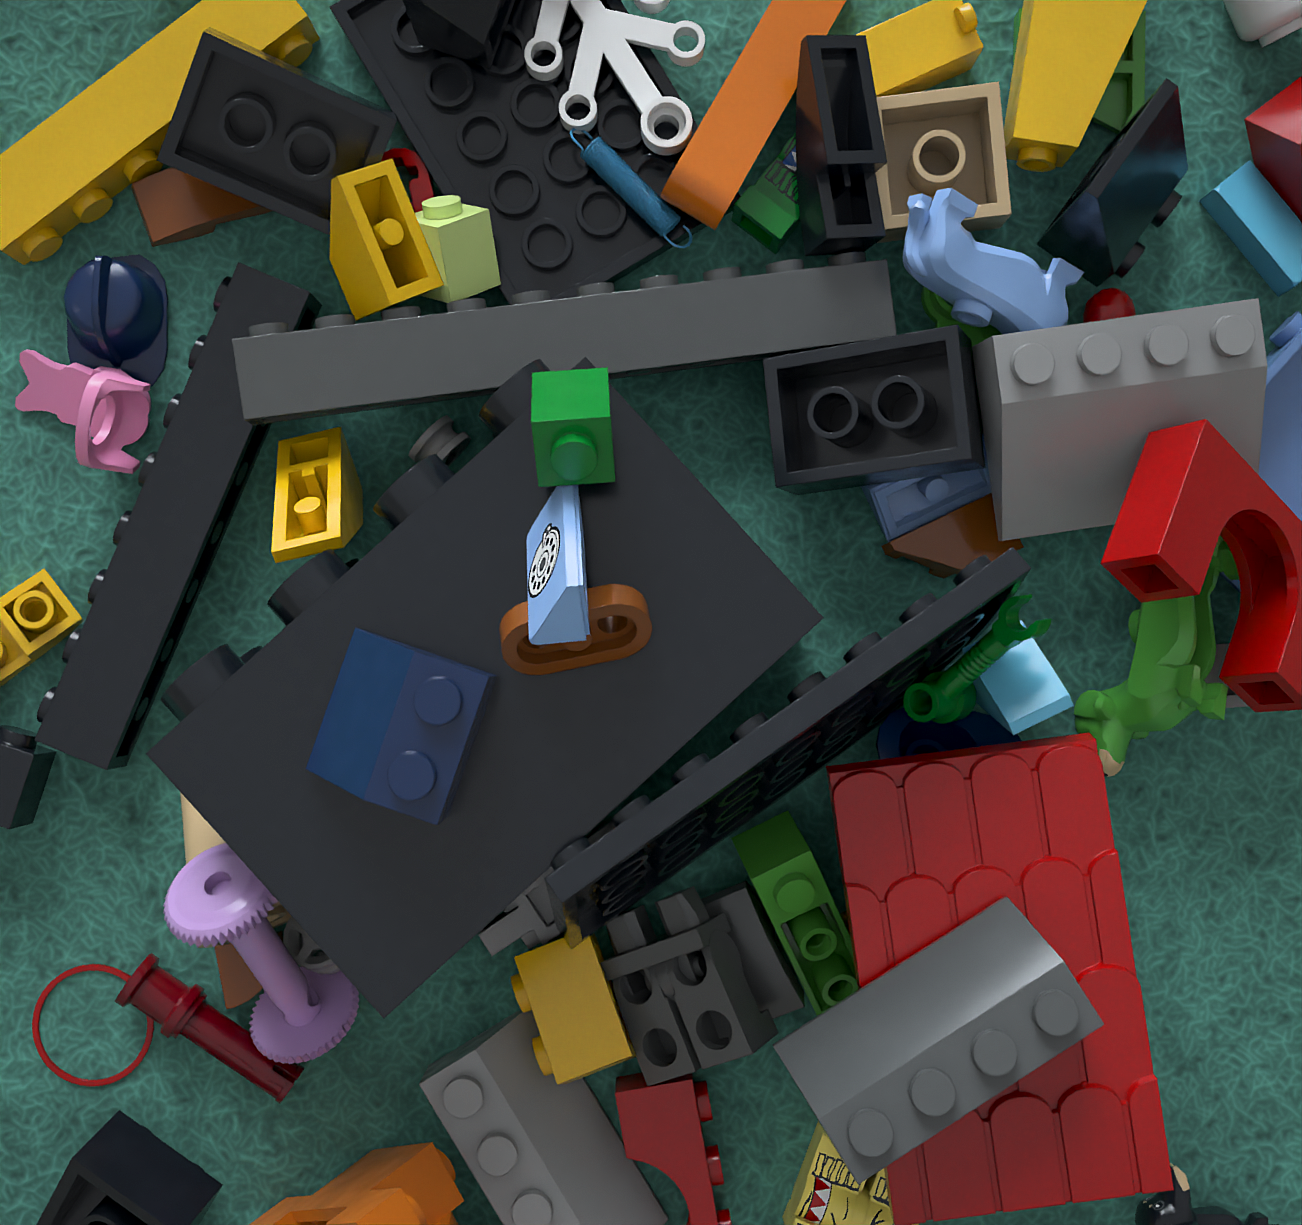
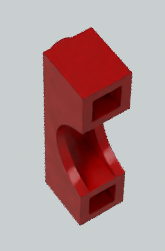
(666, 1131)

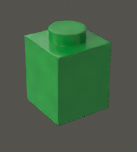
(572, 427)

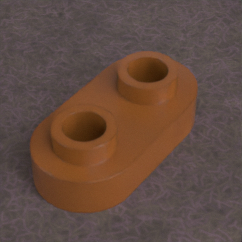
(617, 626)

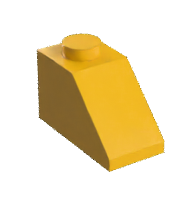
(377, 241)

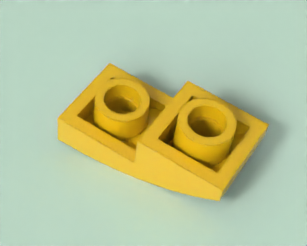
(32, 622)

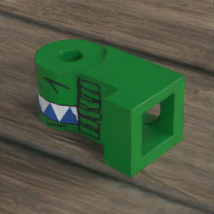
(772, 205)

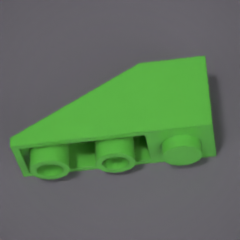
(800, 909)

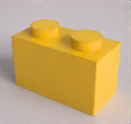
(572, 1009)

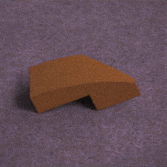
(954, 540)

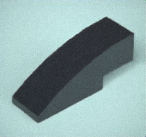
(838, 146)

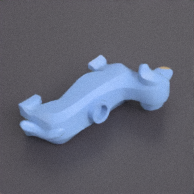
(978, 278)

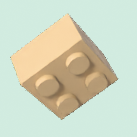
(944, 143)

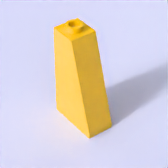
(1061, 74)

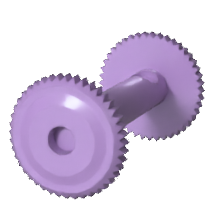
(300, 1009)

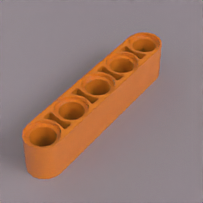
(746, 109)

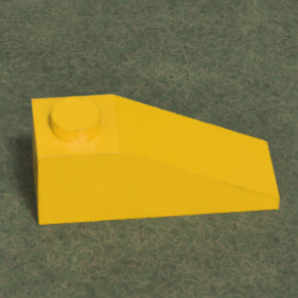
(315, 496)

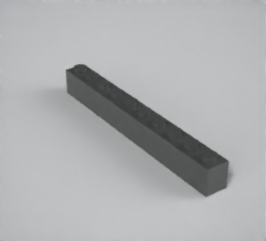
(631, 332)

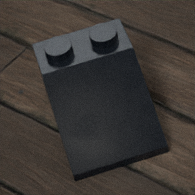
(1123, 192)
(130, 1180)

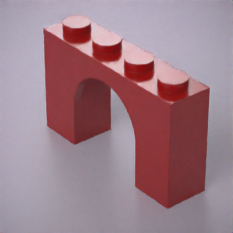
(1176, 507)

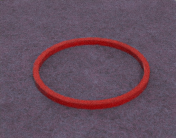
(39, 1046)

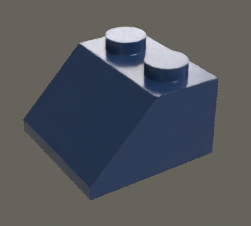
(400, 726)

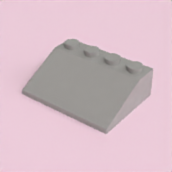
(1078, 400)

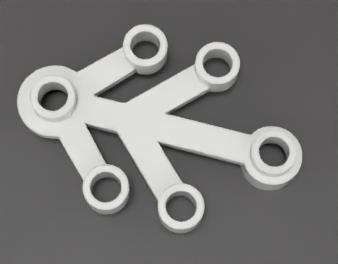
(608, 35)

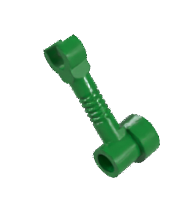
(951, 692)

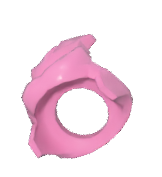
(97, 401)

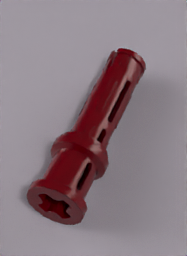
(185, 1012)

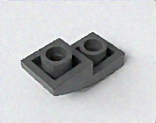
(762, 962)

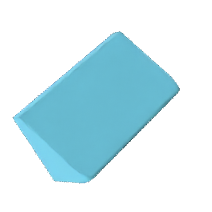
(1259, 226)

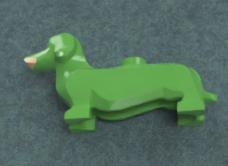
(1166, 672)

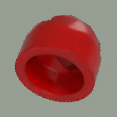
(1108, 304)

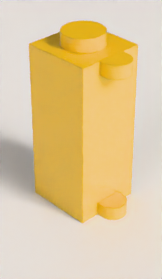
(923, 47)

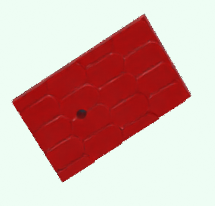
(938, 843)

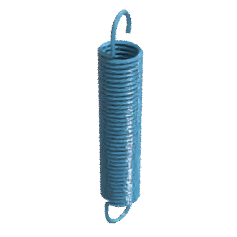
(630, 187)

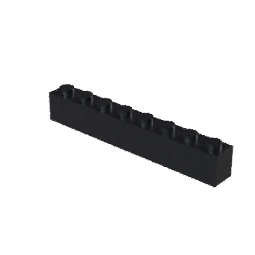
(168, 535)

